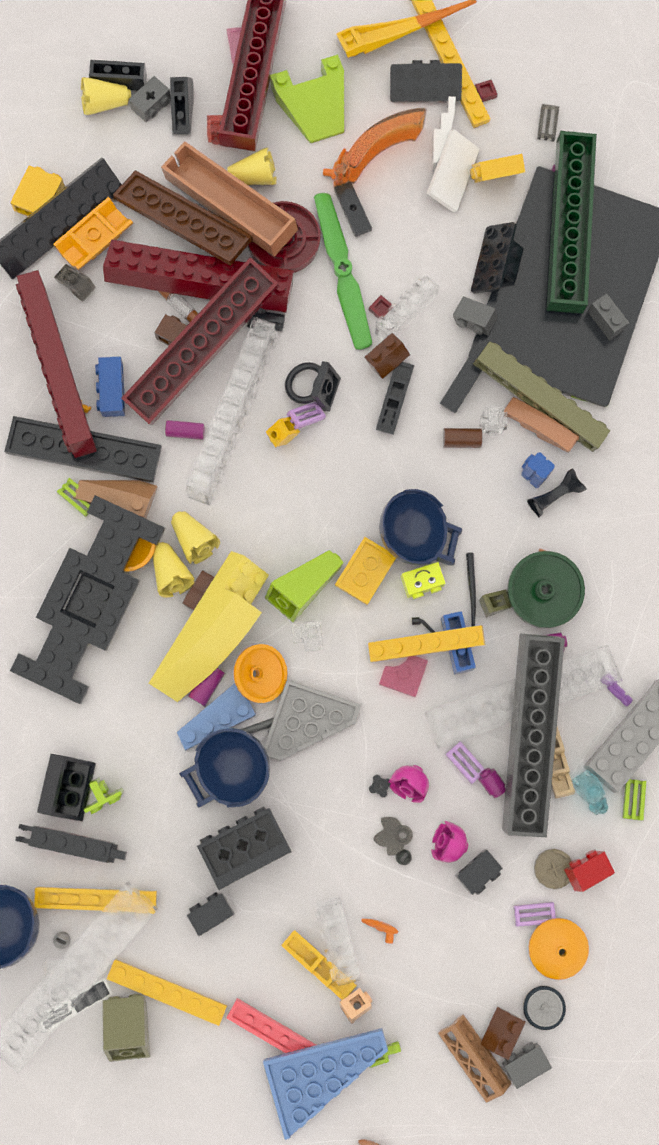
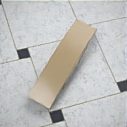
(561, 780)

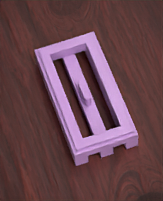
(296, 419)
(454, 750)
(531, 914)

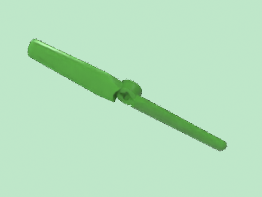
(347, 287)

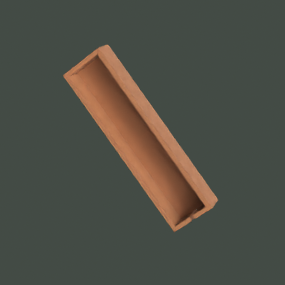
(229, 198)

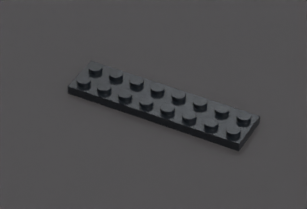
(56, 217)
(113, 456)

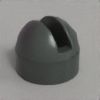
(407, 860)

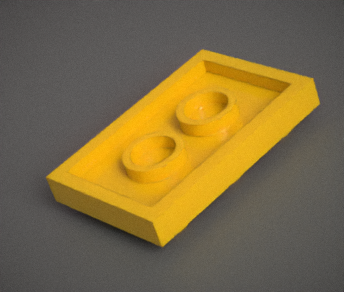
(365, 571)

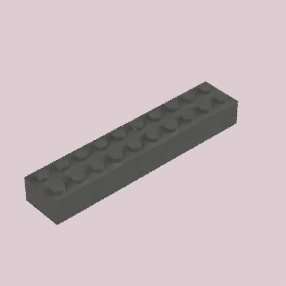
(533, 735)

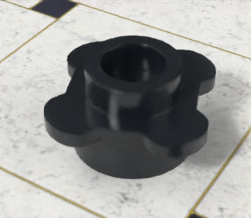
(375, 789)

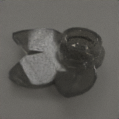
(390, 837)

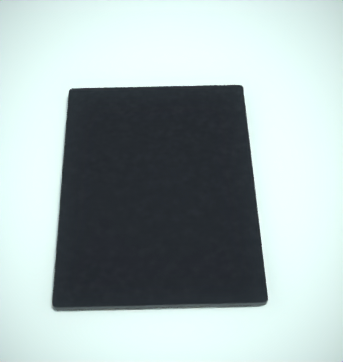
(569, 346)

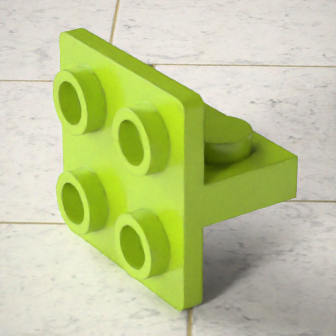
(100, 791)

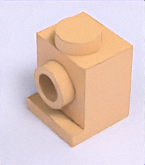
(356, 997)

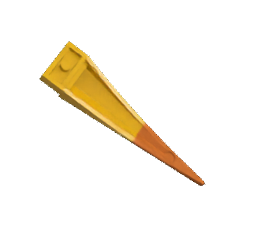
(373, 36)

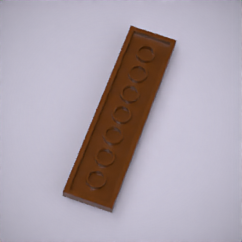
(183, 217)

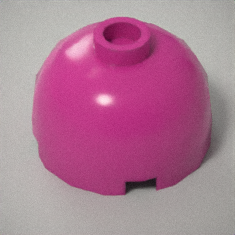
(410, 782)
(450, 842)

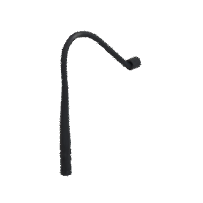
(472, 589)

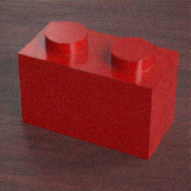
(589, 870)

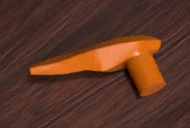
(330, 172)
(384, 927)

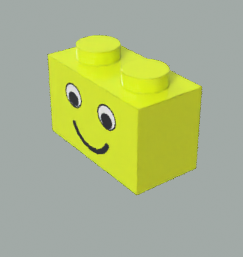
(423, 580)

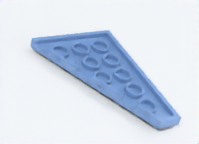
(315, 1075)

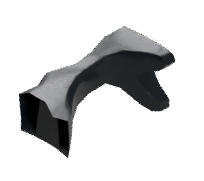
(569, 484)

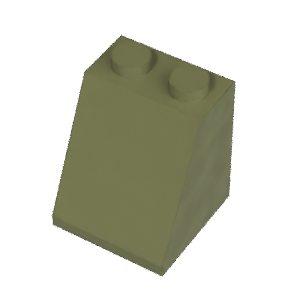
(125, 1028)

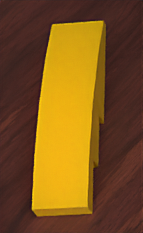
(315, 963)

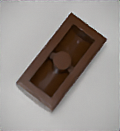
(462, 437)

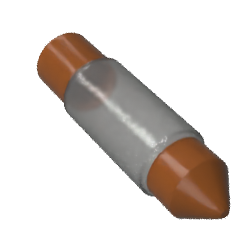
(181, 305)

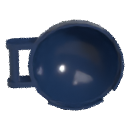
(417, 529)
(229, 768)
(17, 925)

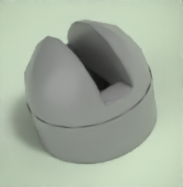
(63, 936)

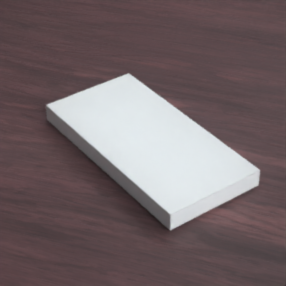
(453, 170)

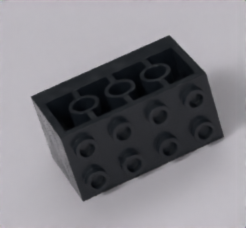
(243, 862)

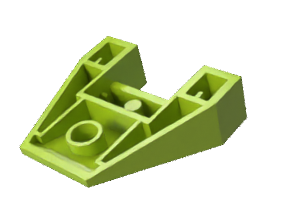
(315, 104)

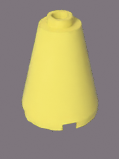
(102, 95)
(255, 169)
(194, 537)
(170, 571)

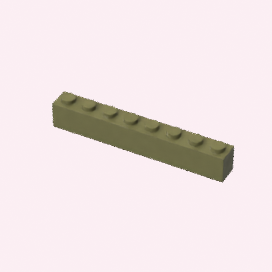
(540, 395)

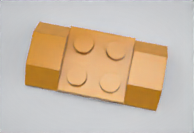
(92, 234)

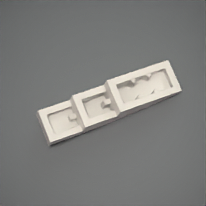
(440, 135)

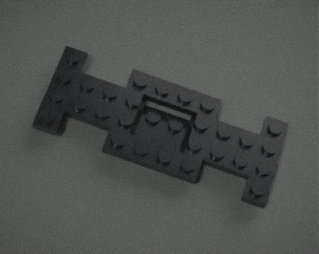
(95, 603)

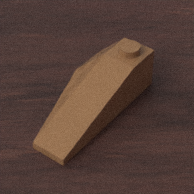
(129, 494)

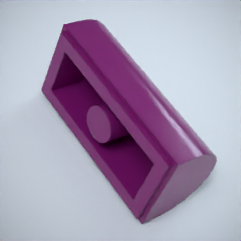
(185, 430)
(204, 691)

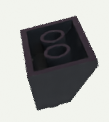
(66, 787)

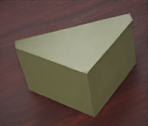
(494, 603)

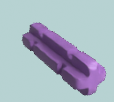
(620, 694)

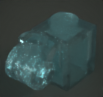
(591, 791)

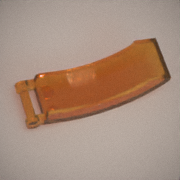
(382, 135)

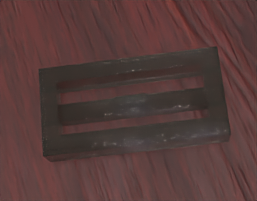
(546, 136)

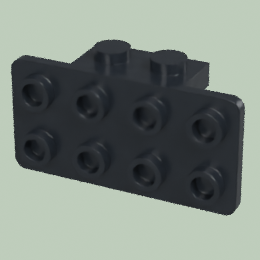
(425, 81)
(497, 259)

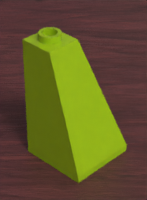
(299, 587)

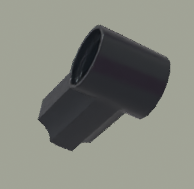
(275, 318)

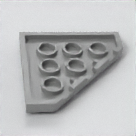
(306, 718)

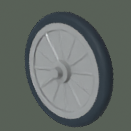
(544, 1008)

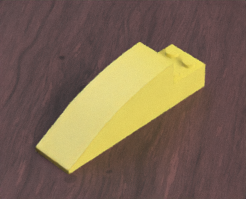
(213, 628)

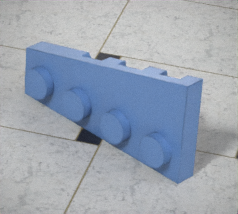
(222, 713)

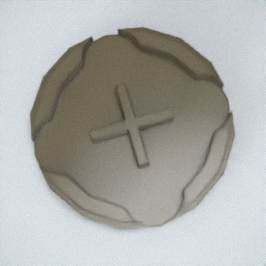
(550, 868)

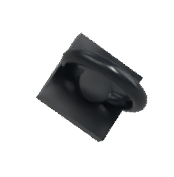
(324, 385)

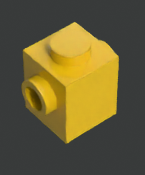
(282, 432)

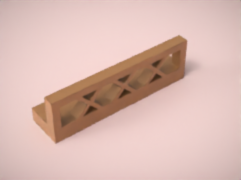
(479, 1058)

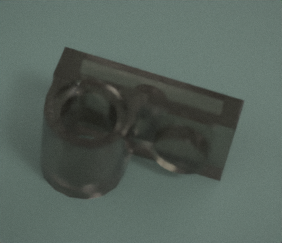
(76, 281)

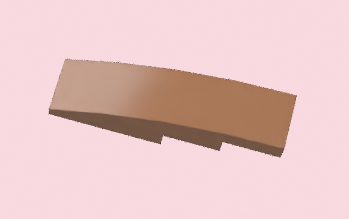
(541, 424)

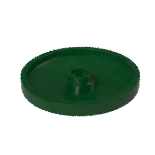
(563, 585)

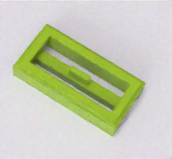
(65, 486)
(634, 800)

